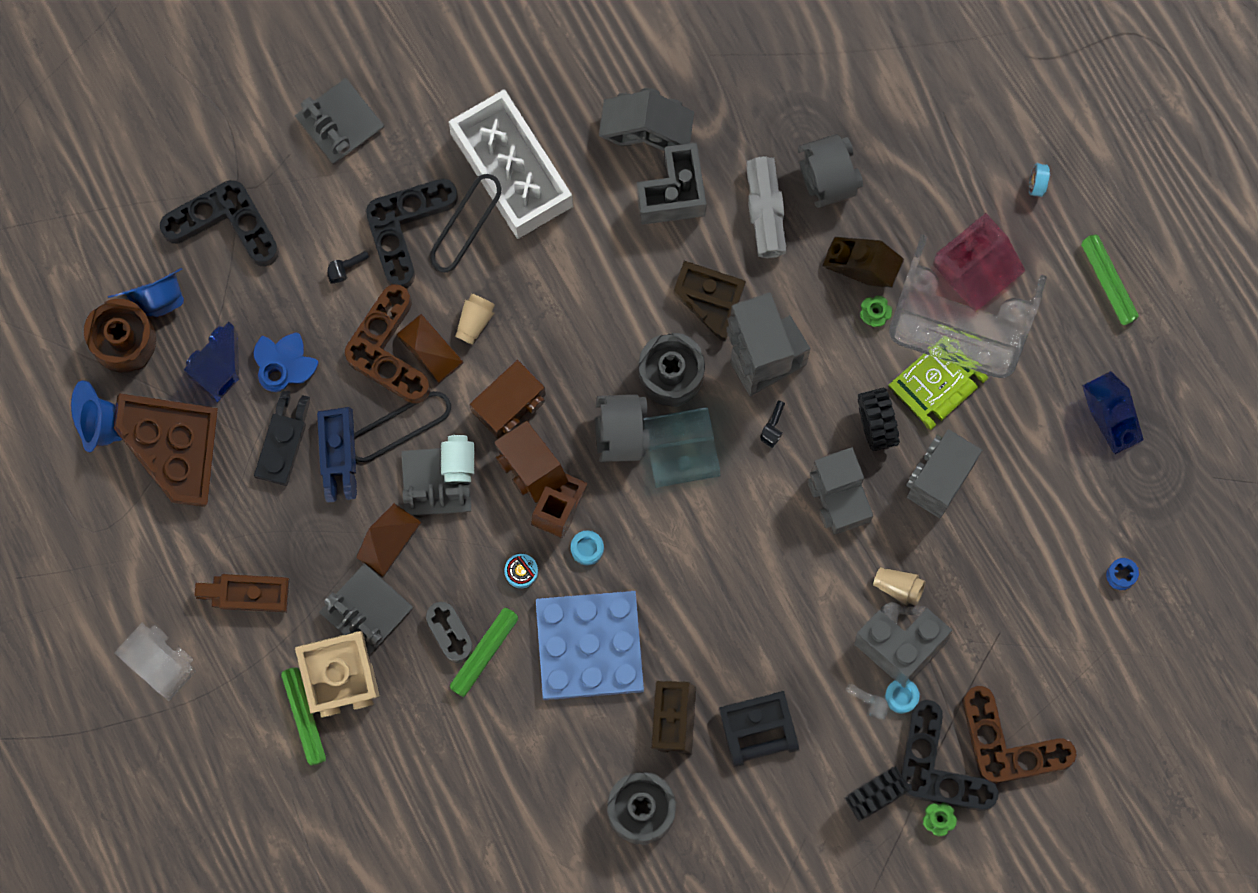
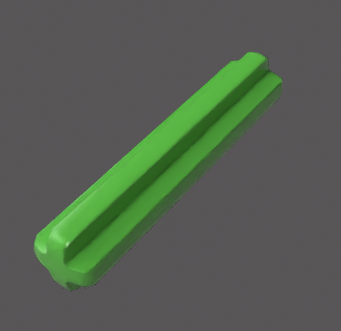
(1109, 279)
(484, 652)
(303, 718)

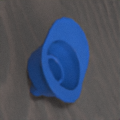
(157, 297)
(93, 417)

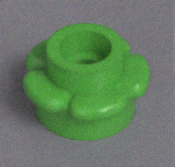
(870, 317)
(930, 820)

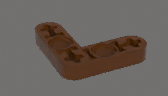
(376, 343)
(1009, 757)

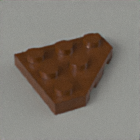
(171, 443)

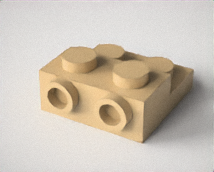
(337, 674)

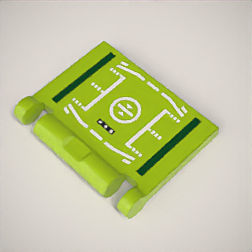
(934, 387)

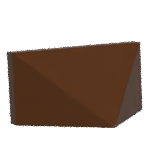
(429, 348)
(387, 539)

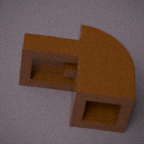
(557, 507)

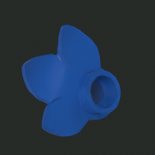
(283, 357)

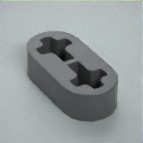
(456, 628)

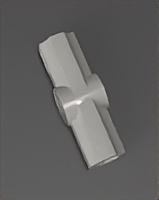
(766, 207)

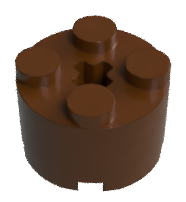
(109, 321)

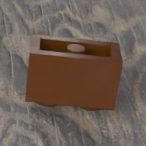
(508, 400)
(529, 461)

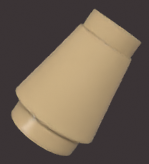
(474, 318)
(900, 585)

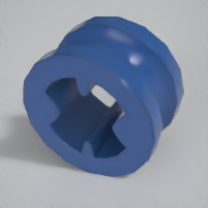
(1122, 584)

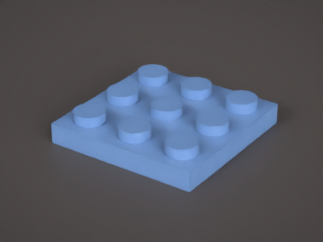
(589, 645)

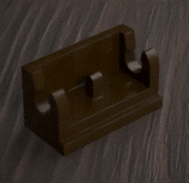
(674, 717)

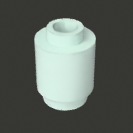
(457, 460)

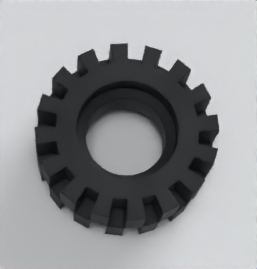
(878, 419)
(877, 793)

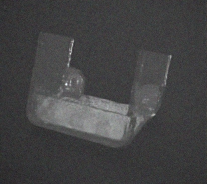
(955, 330)

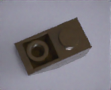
(864, 261)

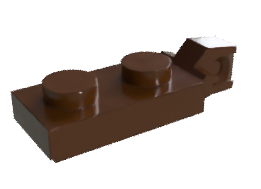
(246, 592)

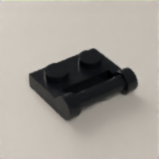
(756, 717)

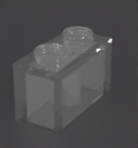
(156, 661)

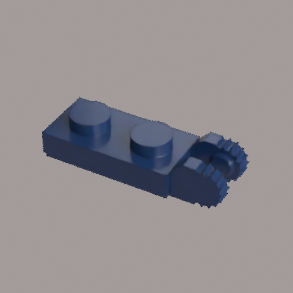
(337, 451)

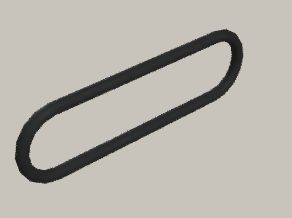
(454, 217)
(407, 437)

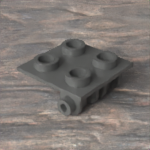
(339, 120)
(425, 486)
(366, 606)

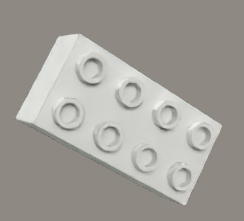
(502, 144)

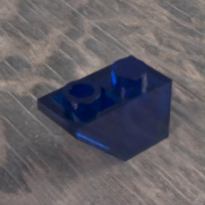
(217, 364)
(1113, 411)

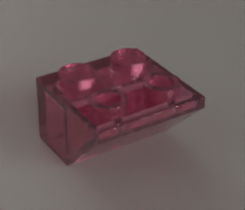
(979, 262)

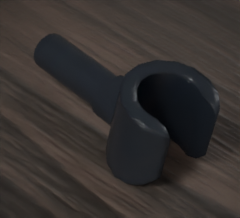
(336, 268)
(770, 434)

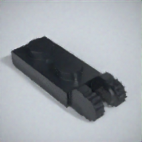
(282, 441)

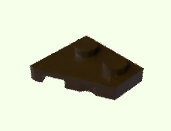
(709, 295)

